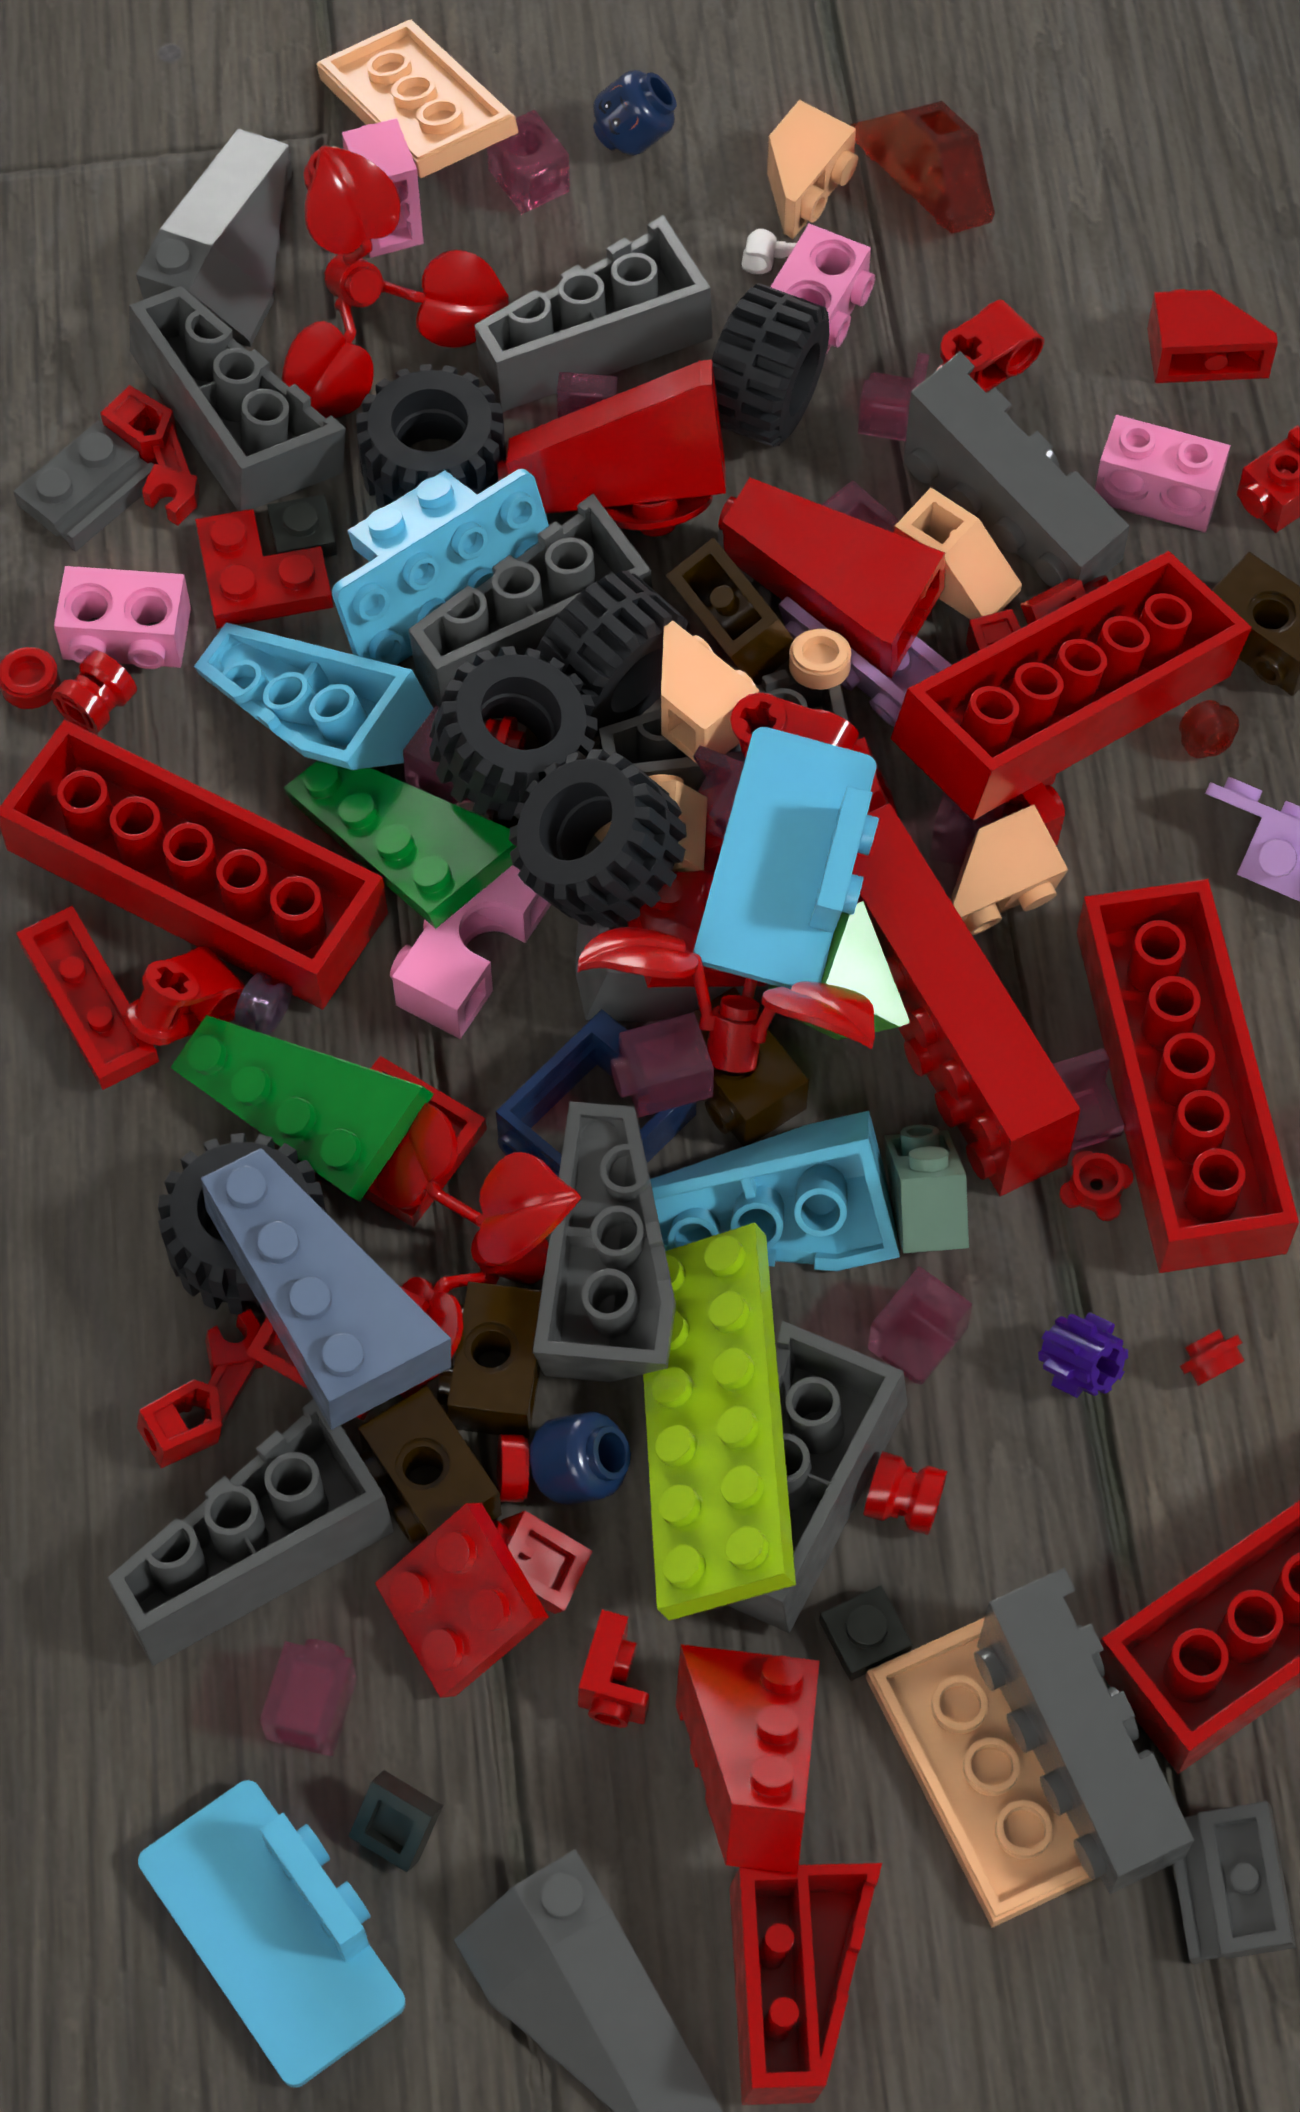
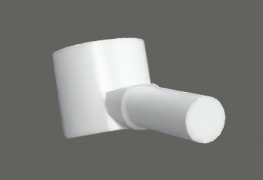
(761, 251)

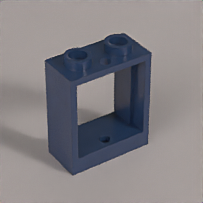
(591, 1046)

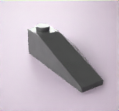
(606, 1267)

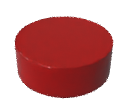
(28, 677)
(512, 1468)

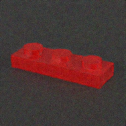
(86, 996)

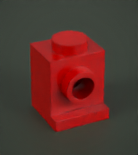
(1272, 483)

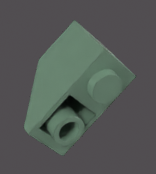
(927, 1190)

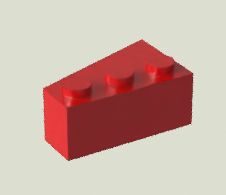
(753, 1748)
(794, 1973)

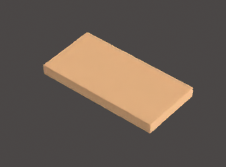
(430, 94)
(977, 1776)

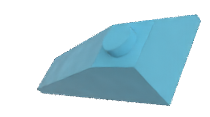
(317, 697)
(809, 1190)

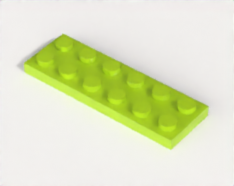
(718, 1433)

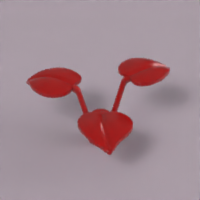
(344, 210)
(736, 1024)
(519, 1207)

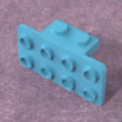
(429, 551)
(788, 859)
(274, 1930)

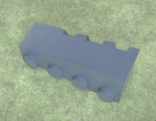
(327, 1300)

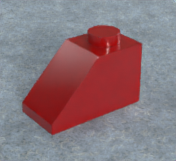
(1206, 339)

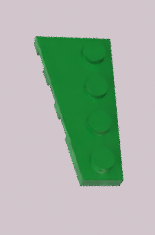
(418, 843)
(322, 1106)

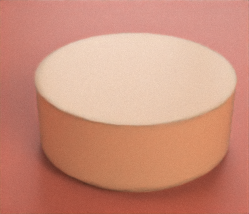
(820, 659)

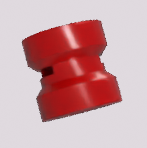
(94, 692)
(905, 1493)

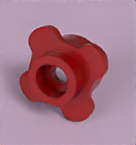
(1101, 1168)

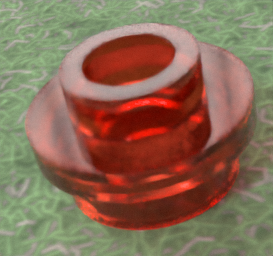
(1208, 729)

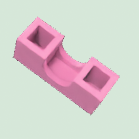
(444, 978)

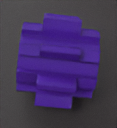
(1083, 1354)

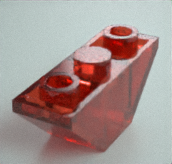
(934, 161)

